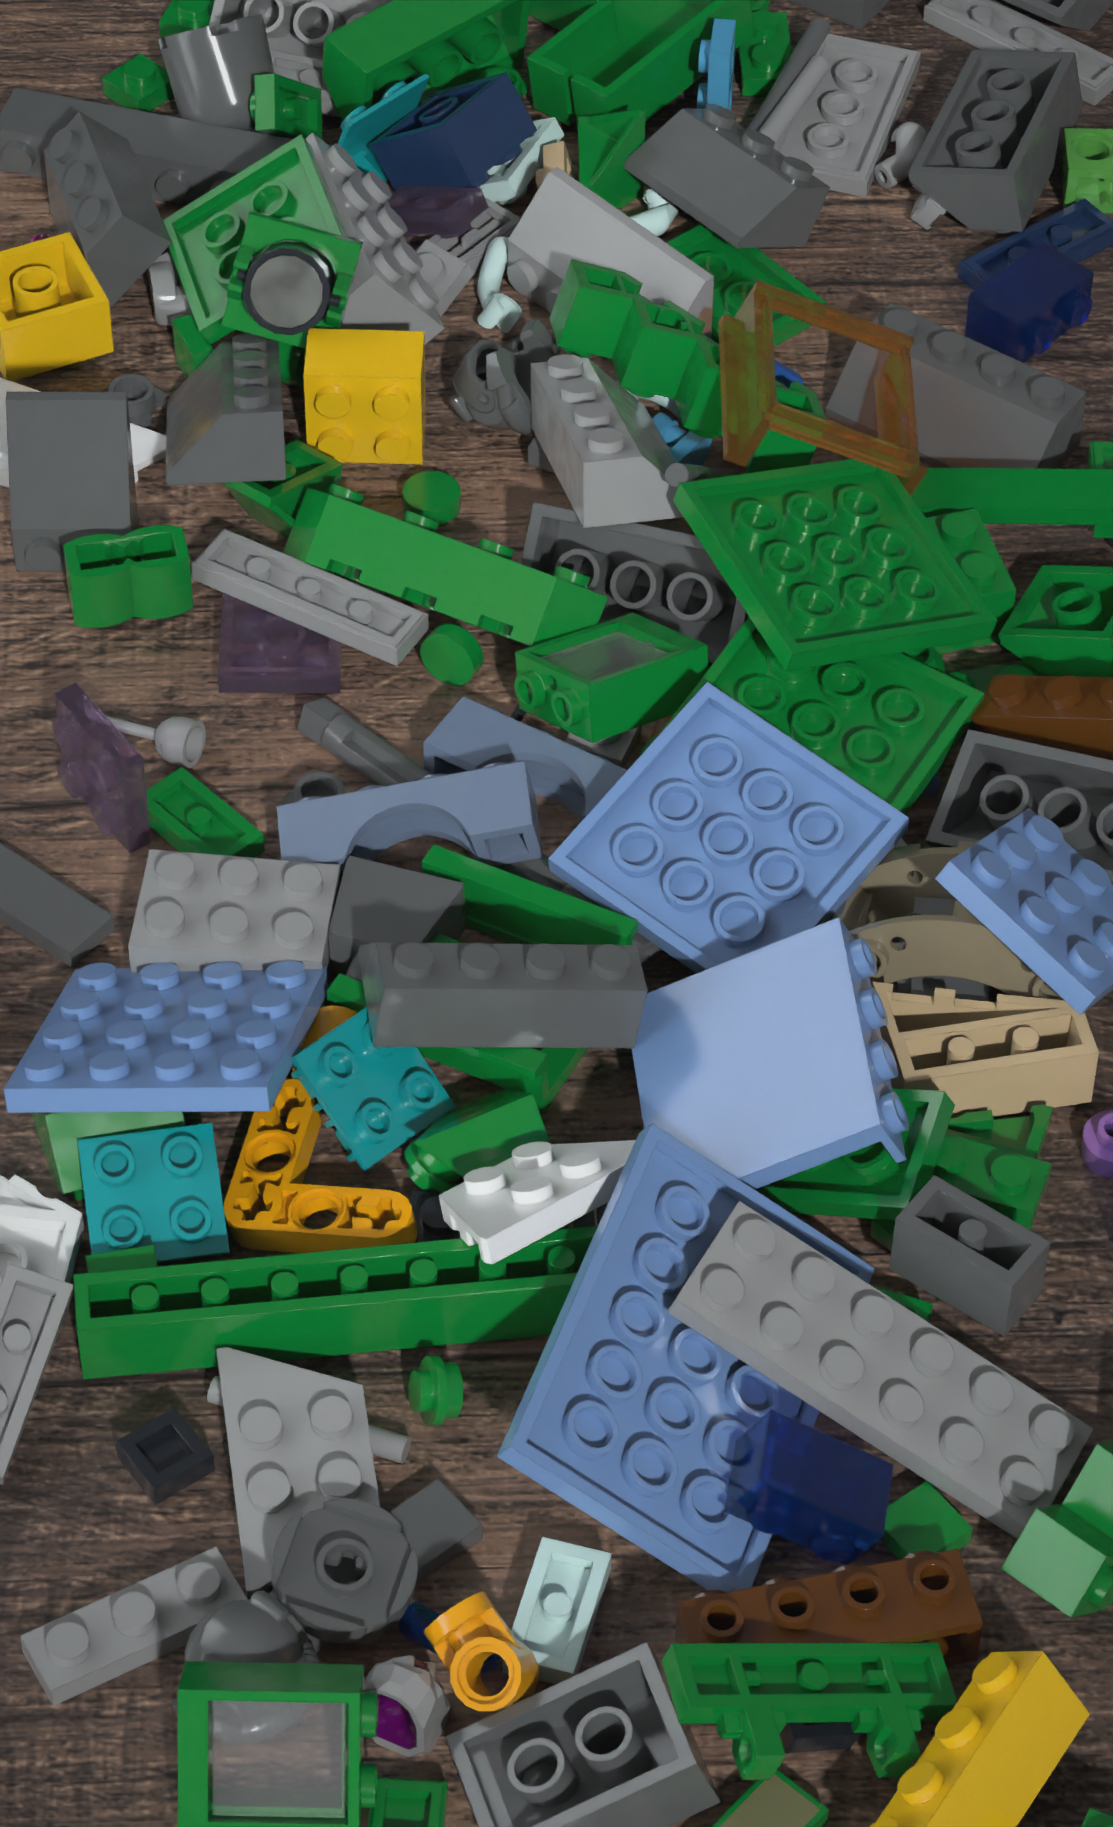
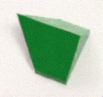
(602, 152)
(278, 501)
(484, 1131)

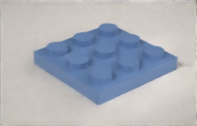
(1041, 904)

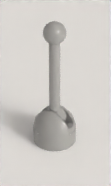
(176, 738)

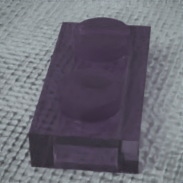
(438, 209)

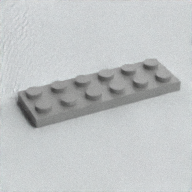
(880, 1370)

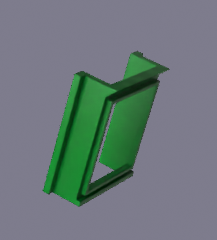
(517, 914)

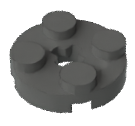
(353, 1610)

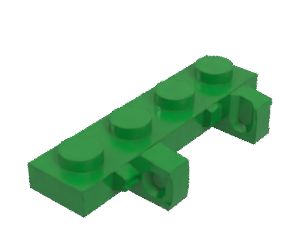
(764, 1686)

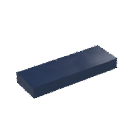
(1074, 231)

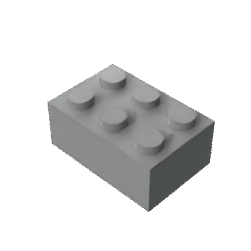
(233, 910)

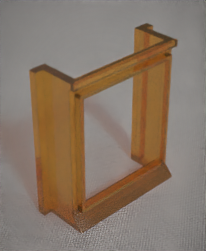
(750, 387)

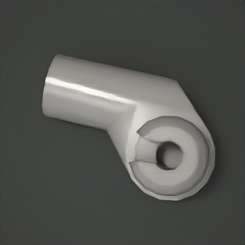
(895, 169)

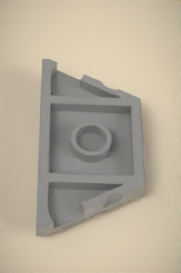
(291, 1449)

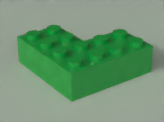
(623, 52)

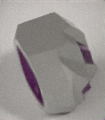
(410, 1705)

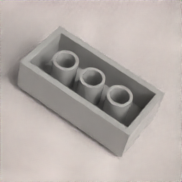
(387, 280)

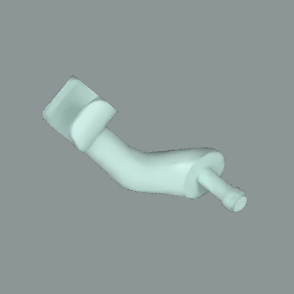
(497, 307)

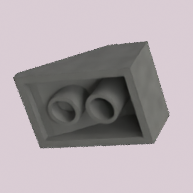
(67, 472)
(587, 1754)

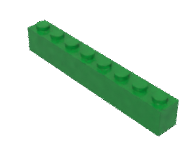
(321, 1303)

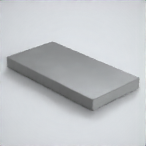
(851, 112)

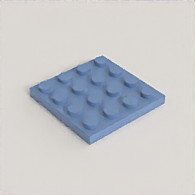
(727, 836)
(168, 1039)

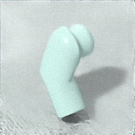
(659, 213)

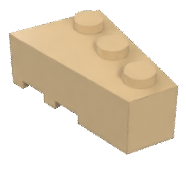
(990, 1052)

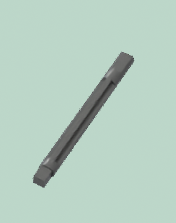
(387, 766)

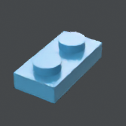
(717, 60)

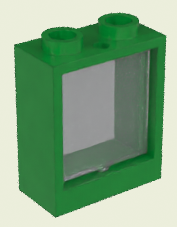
(609, 676)
(274, 1745)

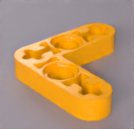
(291, 1202)

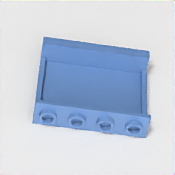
(773, 1058)

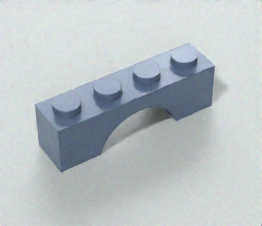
(483, 735)
(480, 809)

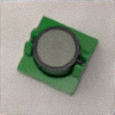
(290, 281)

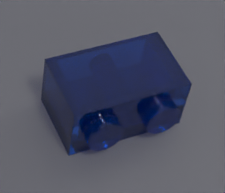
(1030, 303)
(809, 1488)

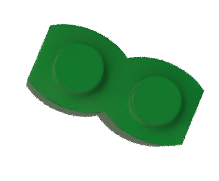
(128, 576)

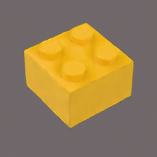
(50, 308)
(366, 395)

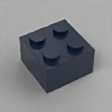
(456, 136)

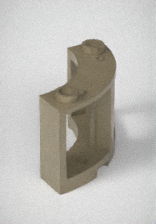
(934, 943)

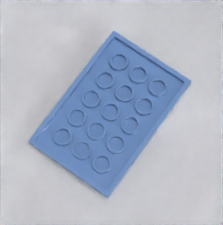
(633, 1404)

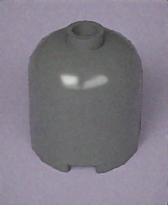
(215, 70)

